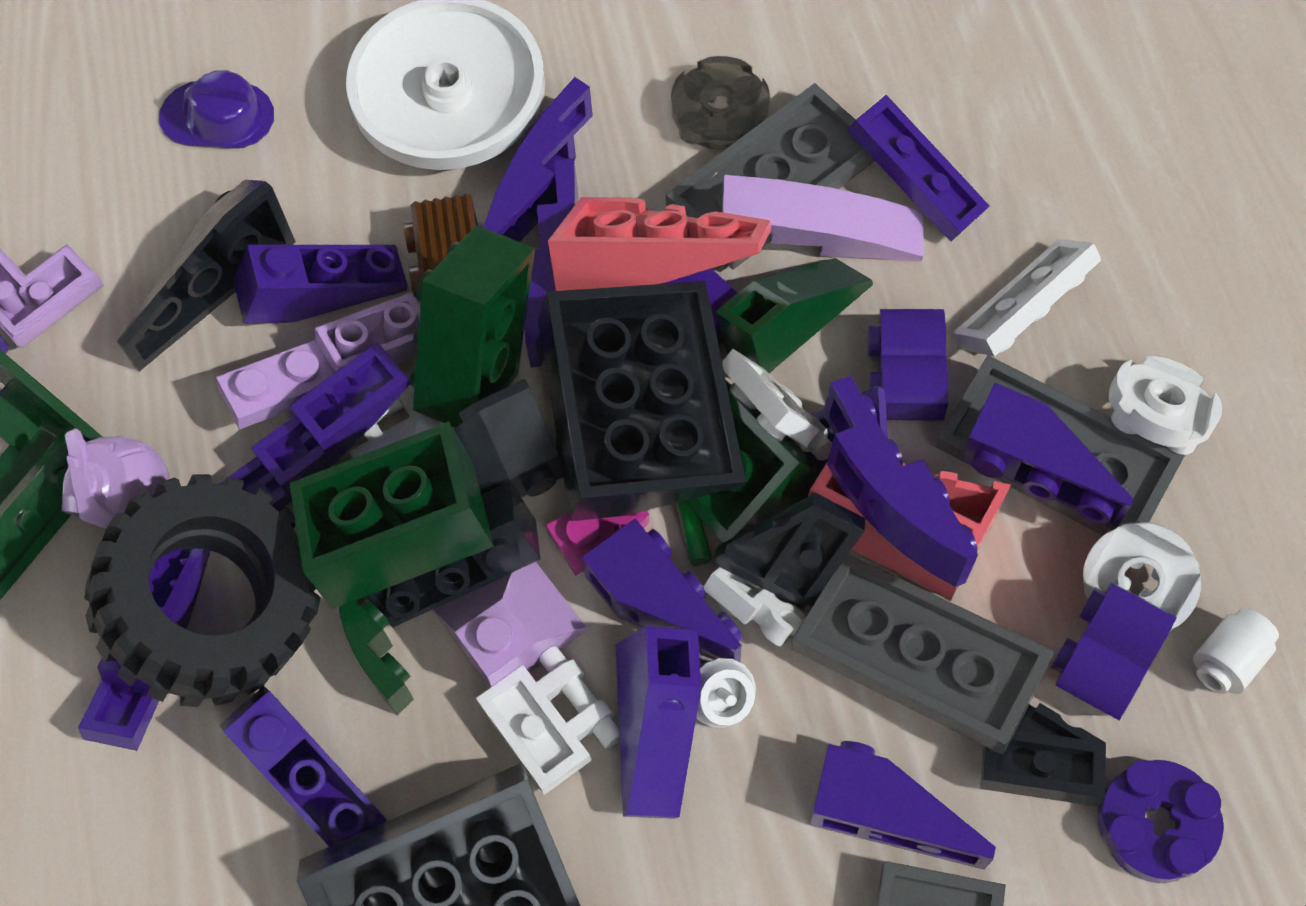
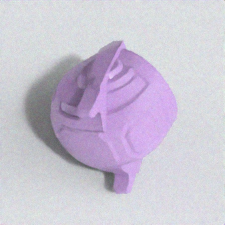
(107, 475)

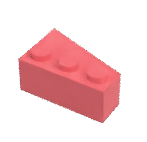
(971, 503)

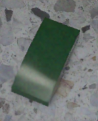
(369, 642)

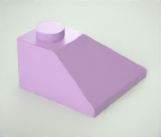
(510, 622)

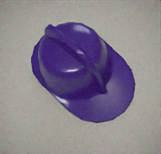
(217, 112)

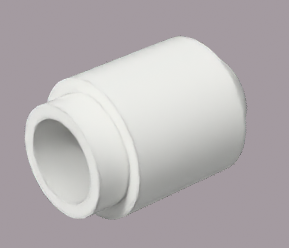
(1236, 651)

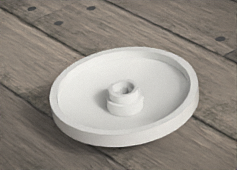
(445, 83)

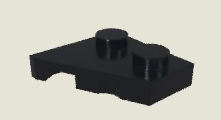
(794, 549)
(1048, 761)

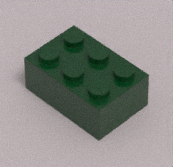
(470, 323)
(389, 515)

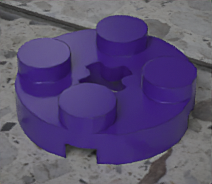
(1190, 804)

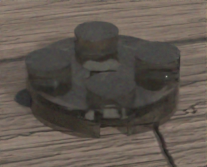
(716, 77)

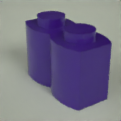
(911, 363)
(1113, 649)

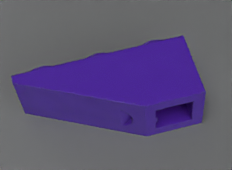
(313, 280)
(1037, 450)
(648, 590)
(656, 717)
(300, 769)

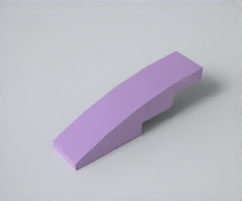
(828, 218)

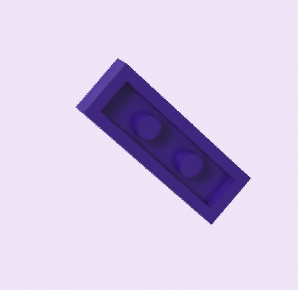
(918, 167)

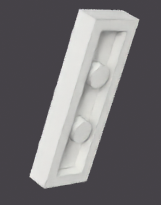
(1027, 297)

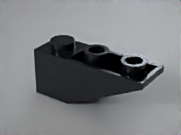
(515, 546)

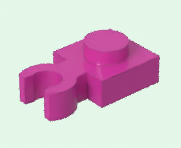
(579, 537)

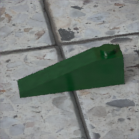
(774, 474)

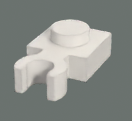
(751, 602)

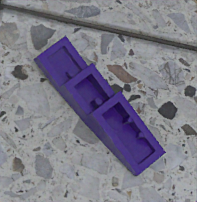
(532, 170)
(542, 278)
(324, 424)
(123, 712)

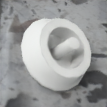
(725, 693)

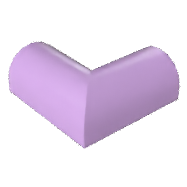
(44, 295)

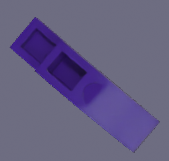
(896, 499)

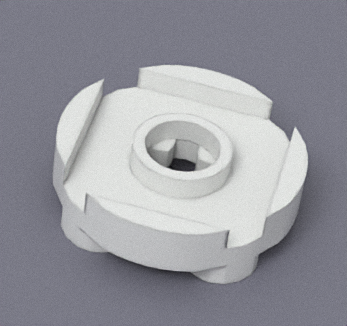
(1178, 424)
(1151, 544)

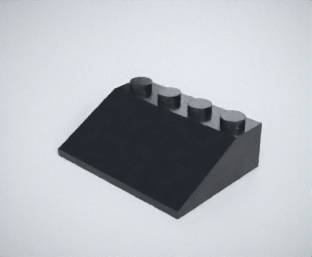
(638, 398)
(460, 850)

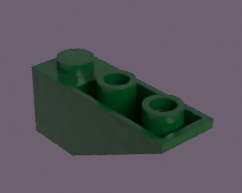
(787, 309)

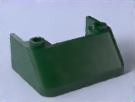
(31, 468)

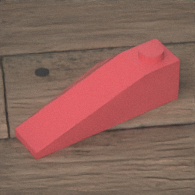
(623, 244)

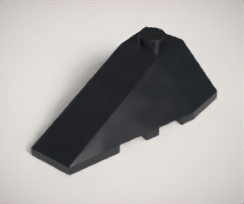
(205, 269)

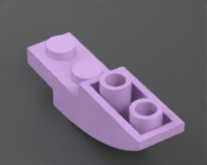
(280, 380)

